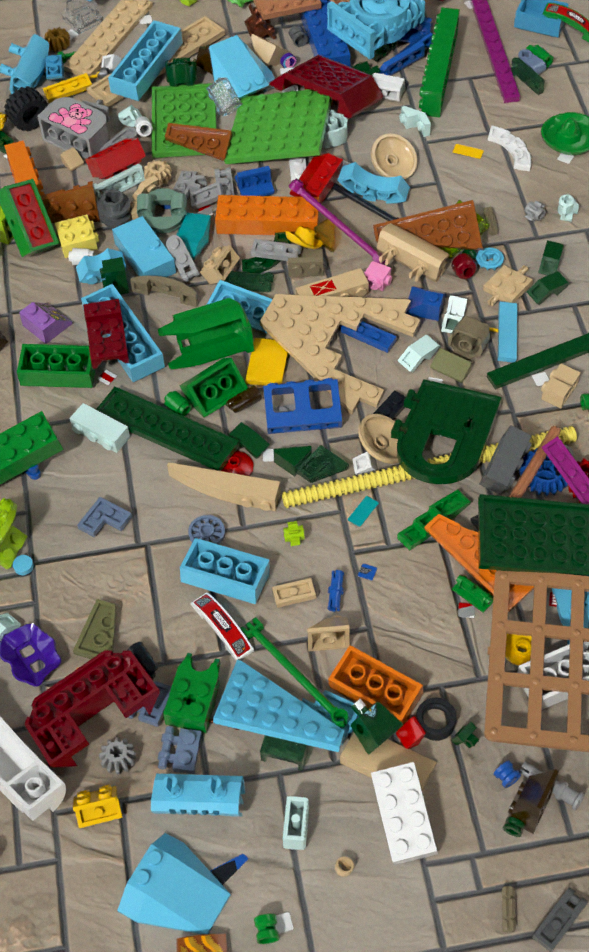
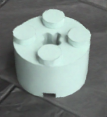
(335, 130)

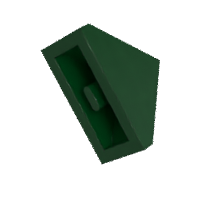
(291, 457)

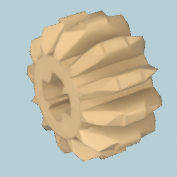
(160, 169)

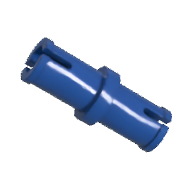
(335, 590)

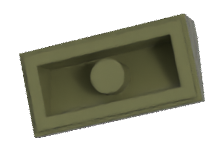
(451, 365)

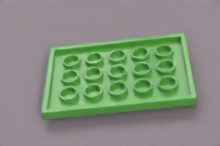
(179, 106)

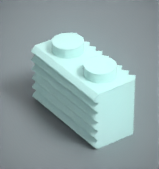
(296, 823)

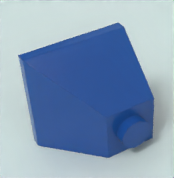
(426, 303)

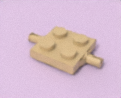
(508, 285)

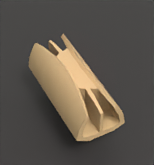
(411, 252)

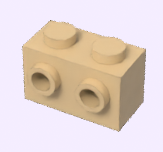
(219, 264)

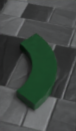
(260, 265)

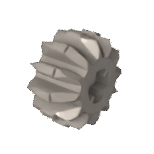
(115, 763)

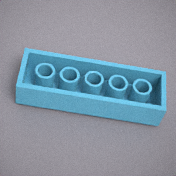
(145, 60)
(142, 351)

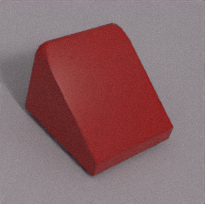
(410, 733)

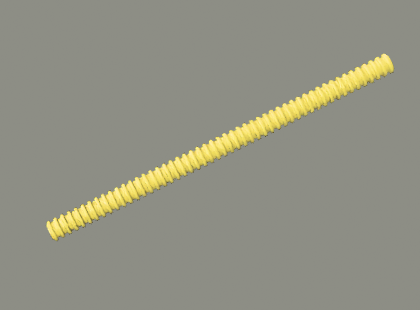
(393, 475)

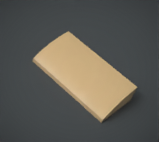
(385, 756)

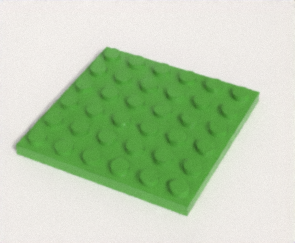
(279, 126)

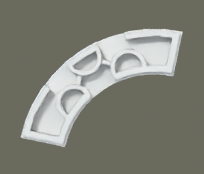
(514, 145)

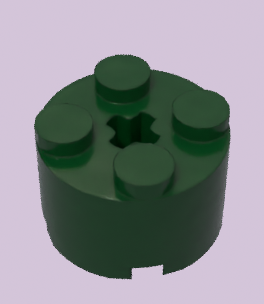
(181, 71)

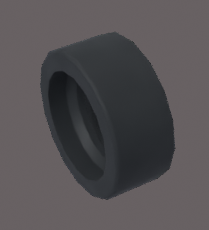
(443, 705)

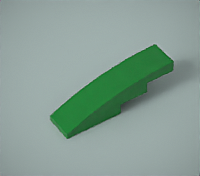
(449, 506)

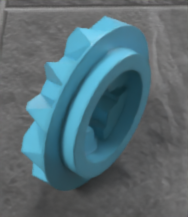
(488, 253)

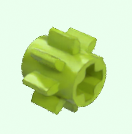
(293, 533)

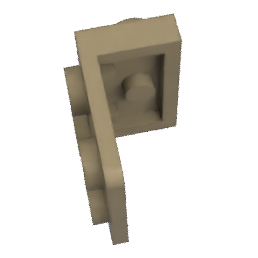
(308, 264)

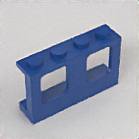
(303, 417)

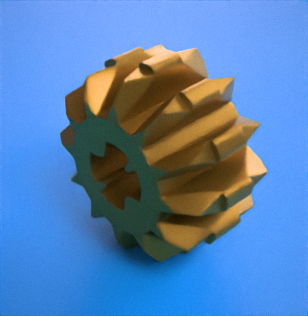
(58, 39)

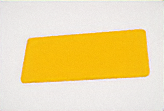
(468, 151)

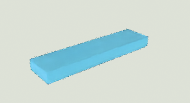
(507, 332)

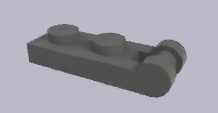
(559, 920)

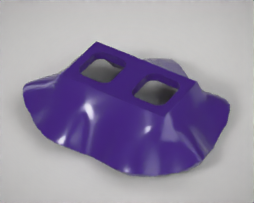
(44, 648)

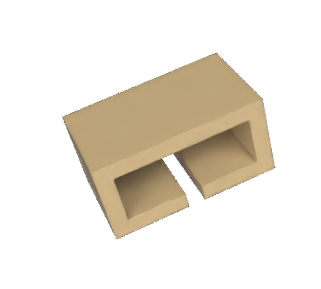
(560, 386)

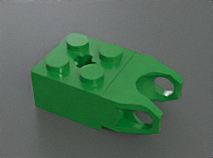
(192, 696)

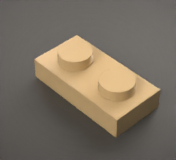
(293, 592)

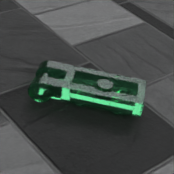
(527, 75)
(251, 281)

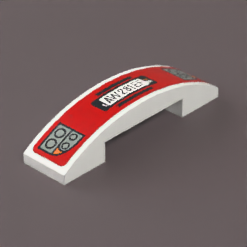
(223, 625)

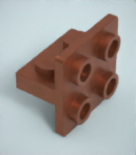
(258, 26)

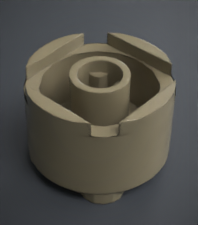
(469, 338)

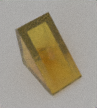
(326, 233)

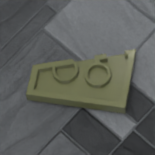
(98, 631)

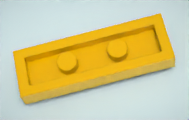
(67, 87)

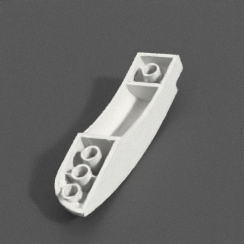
(26, 778)

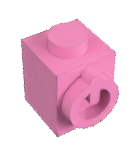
(378, 276)

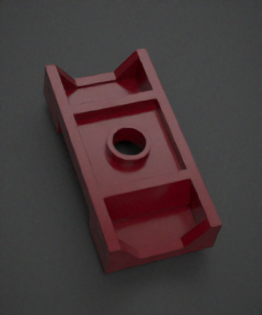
(103, 319)

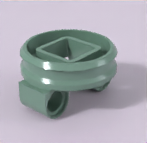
(146, 208)

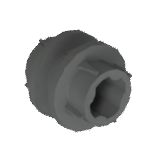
(114, 208)

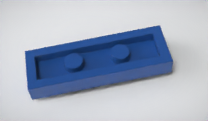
(371, 336)

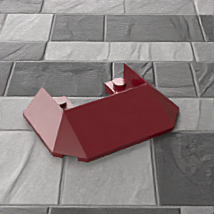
(82, 695)

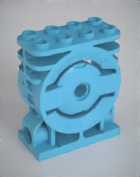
(373, 22)

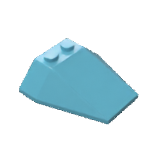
(241, 66)
(173, 889)

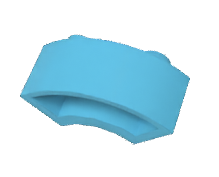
(89, 266)

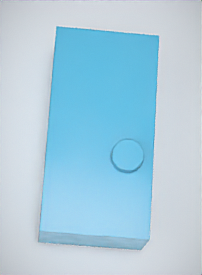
(143, 249)
(225, 570)

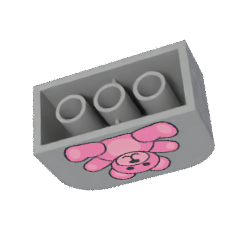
(74, 124)

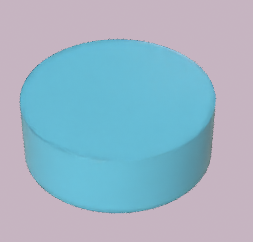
(23, 565)

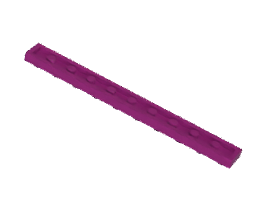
(495, 51)

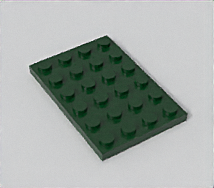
(533, 535)

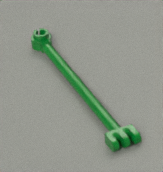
(335, 713)

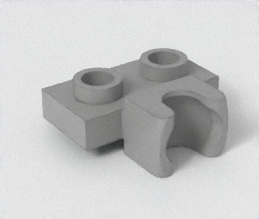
(189, 182)

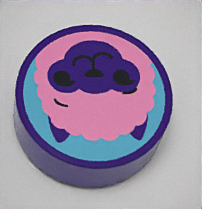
(288, 60)

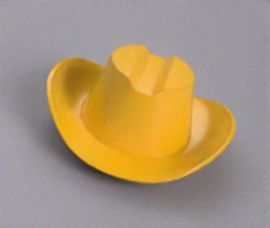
(304, 237)

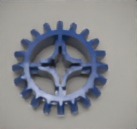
(545, 478)

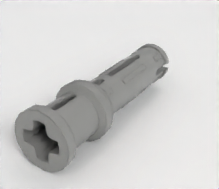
(561, 790)

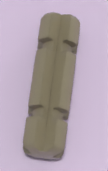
(491, 221)
(508, 909)

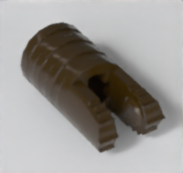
(244, 399)

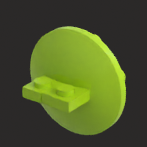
(10, 537)

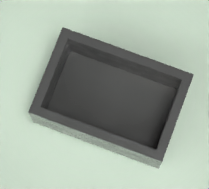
(506, 460)

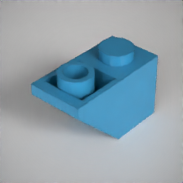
(54, 68)

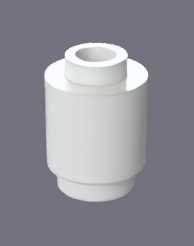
(146, 130)
(78, 253)

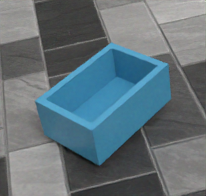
(530, 17)

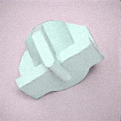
(129, 116)
(567, 206)

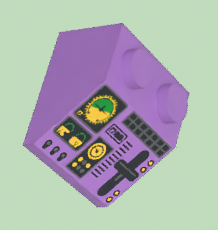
(44, 321)

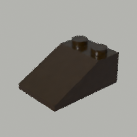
(533, 798)

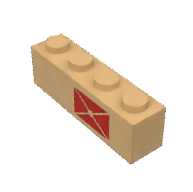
(342, 285)

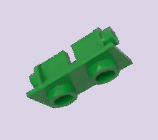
(473, 593)

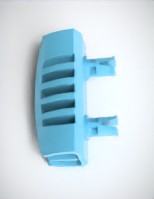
(31, 64)
(197, 794)

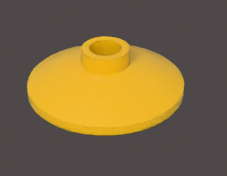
(513, 644)

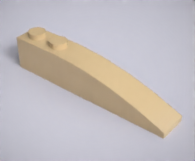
(228, 486)

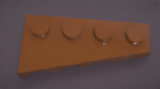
(200, 139)

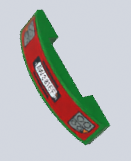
(569, 16)

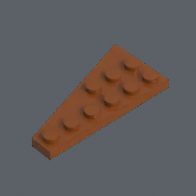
(72, 203)
(444, 227)

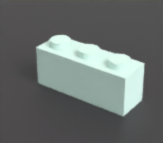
(99, 428)

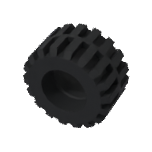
(25, 107)

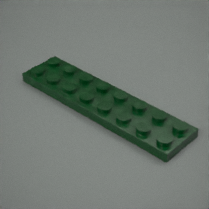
(169, 429)

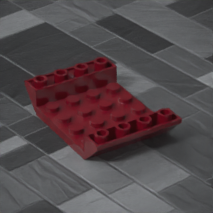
(340, 82)

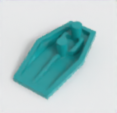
(195, 232)

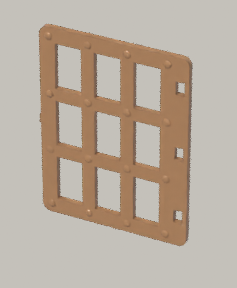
(535, 680)

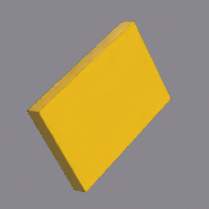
(266, 363)

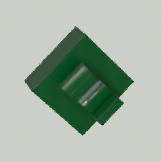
(465, 735)

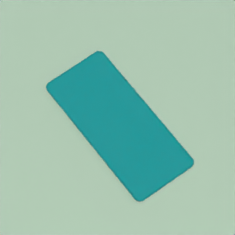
(363, 511)

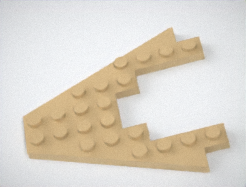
(308, 323)

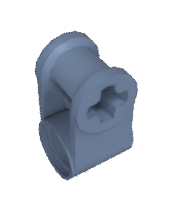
(532, 61)

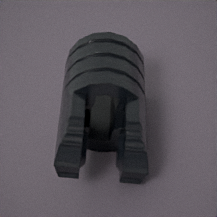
(144, 658)

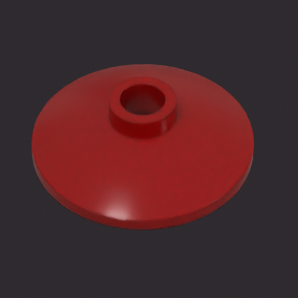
(243, 464)

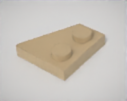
(146, 186)

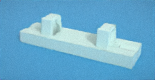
(121, 181)

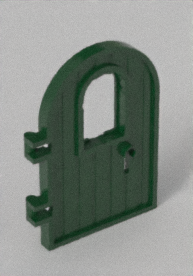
(445, 413)

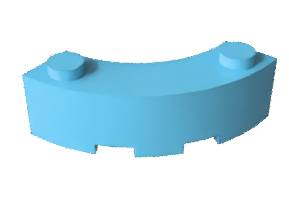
(373, 186)

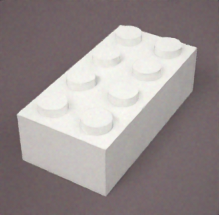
(557, 665)
(404, 813)

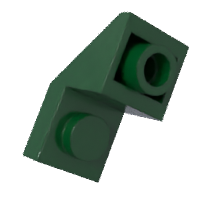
(550, 258)
(544, 287)

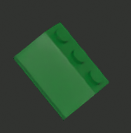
(214, 386)

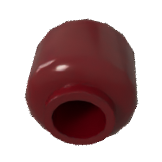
(464, 266)

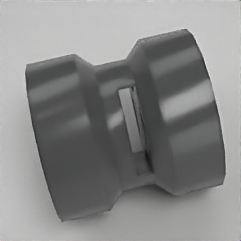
(298, 36)

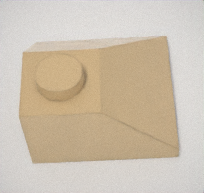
(268, 51)
(329, 634)

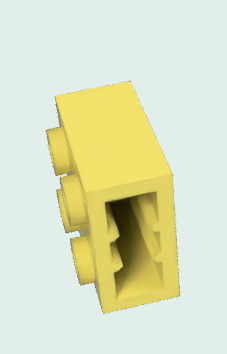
(76, 234)

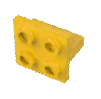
(97, 806)

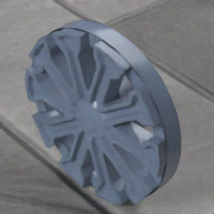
(207, 530)

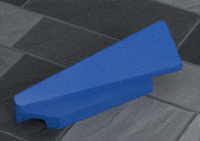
(407, 56)

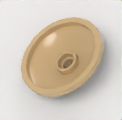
(397, 151)
(376, 438)

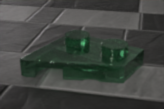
(321, 465)

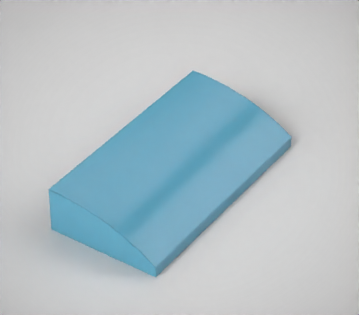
(253, 303)

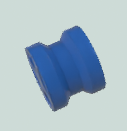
(507, 774)

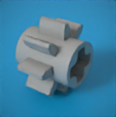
(535, 211)

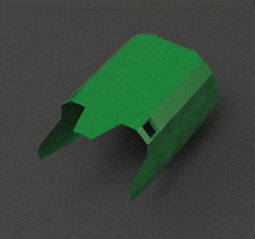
(212, 333)

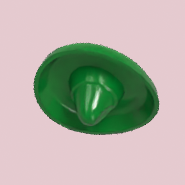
(567, 133)

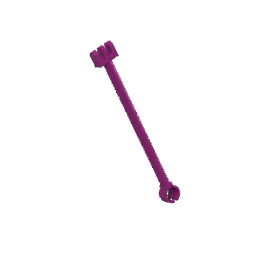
(297, 186)

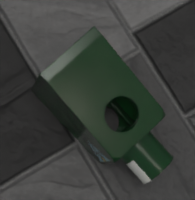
(373, 724)

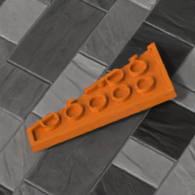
(463, 547)

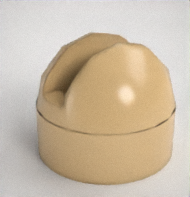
(347, 865)

